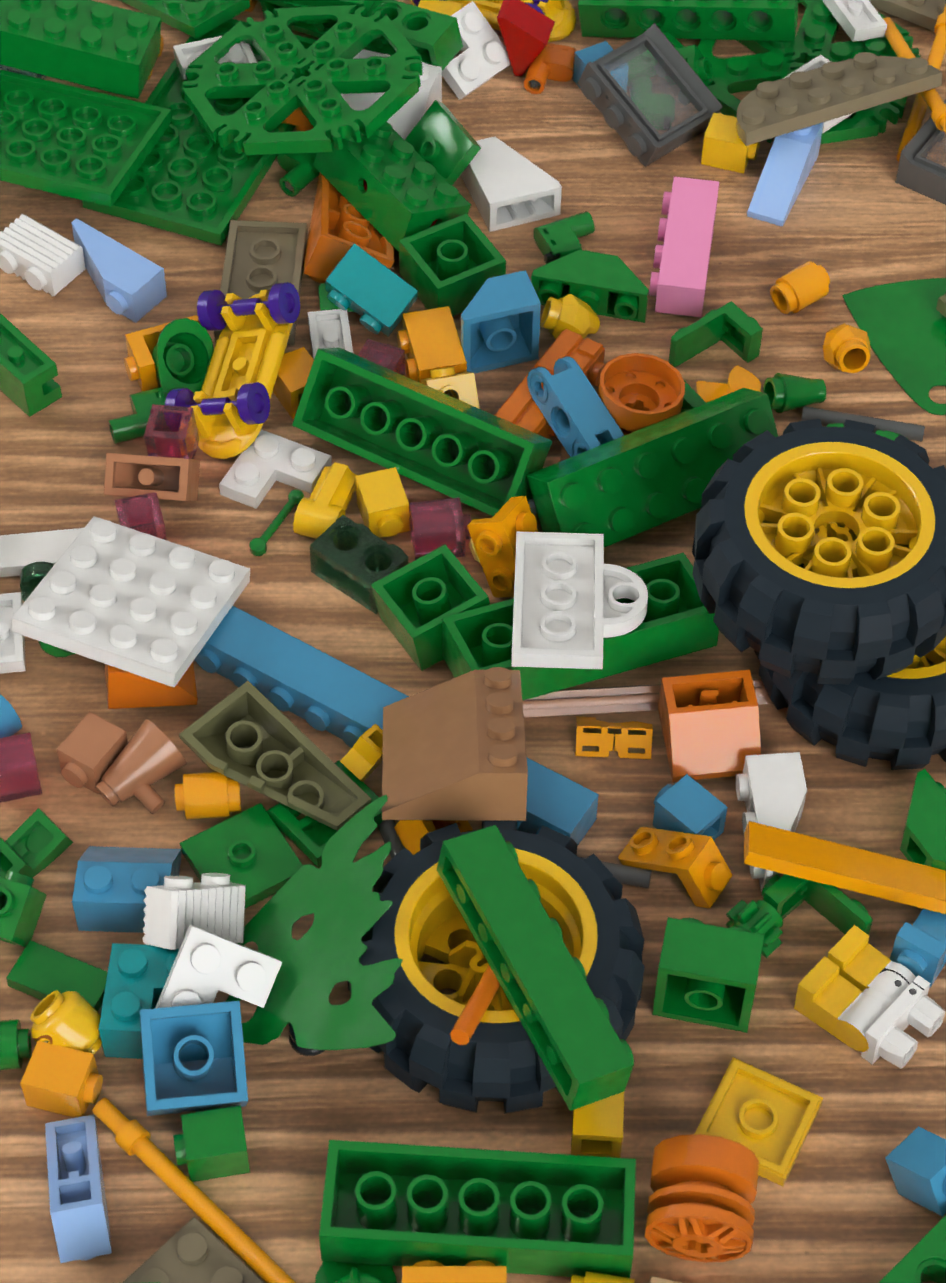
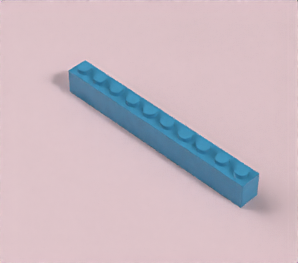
(350, 702)

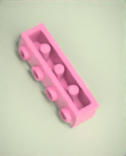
(686, 247)

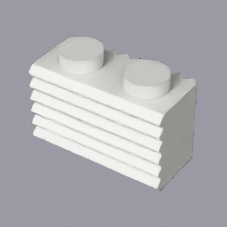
(39, 255)
(209, 905)

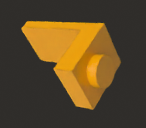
(139, 362)
(688, 855)

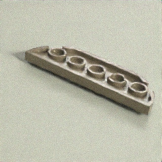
(830, 93)

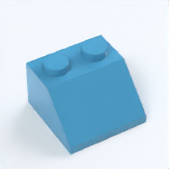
(501, 323)
(113, 882)
(193, 1058)

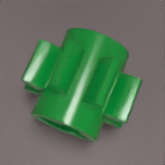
(758, 918)

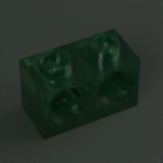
(354, 559)

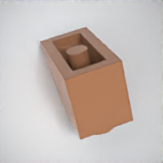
(140, 475)

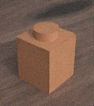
(90, 751)

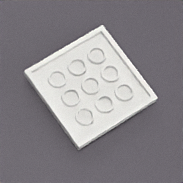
(131, 601)

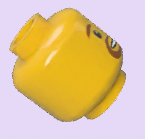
(67, 1021)

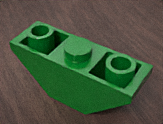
(597, 280)
(926, 823)

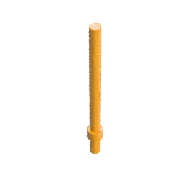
(930, 96)
(920, 106)
(135, 1141)

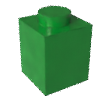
(213, 1144)

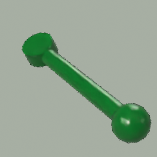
(258, 545)

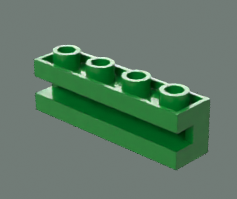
(26, 371)

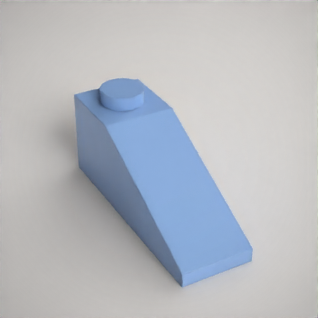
(785, 174)
(123, 277)
(77, 1189)

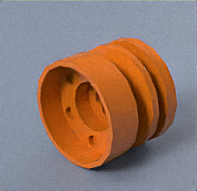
(640, 390)
(702, 1198)

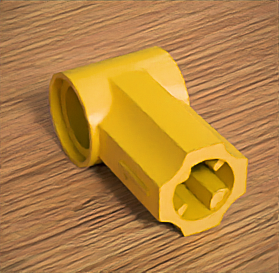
(326, 501)

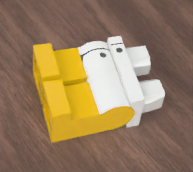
(868, 1000)

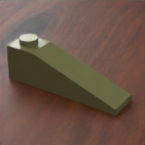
(268, 753)

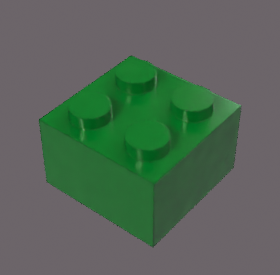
(449, 263)
(418, 598)
(707, 974)

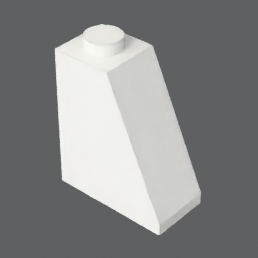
(510, 187)

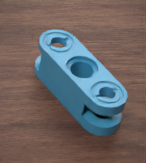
(572, 407)

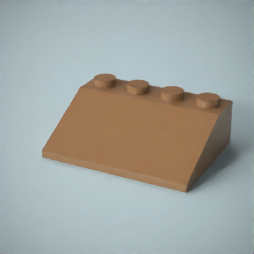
(457, 751)

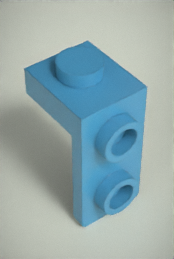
(922, 945)

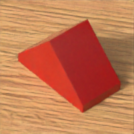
(523, 32)

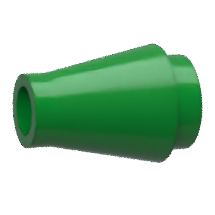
(793, 392)

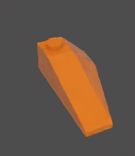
(335, 229)

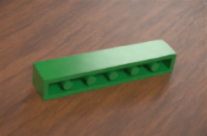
(535, 967)

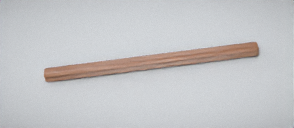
(607, 700)

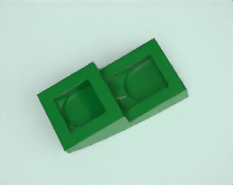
(32, 846)

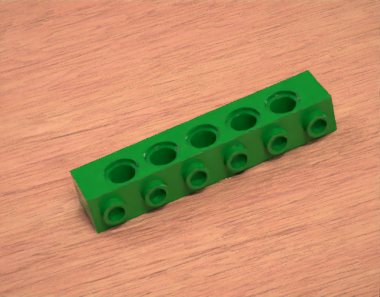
(691, 18)
(429, 32)

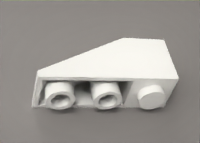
(773, 795)

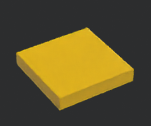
(762, 1116)

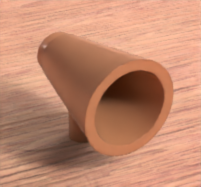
(139, 765)

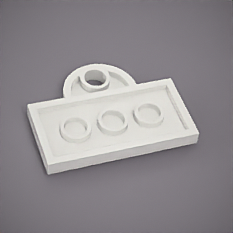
(569, 600)

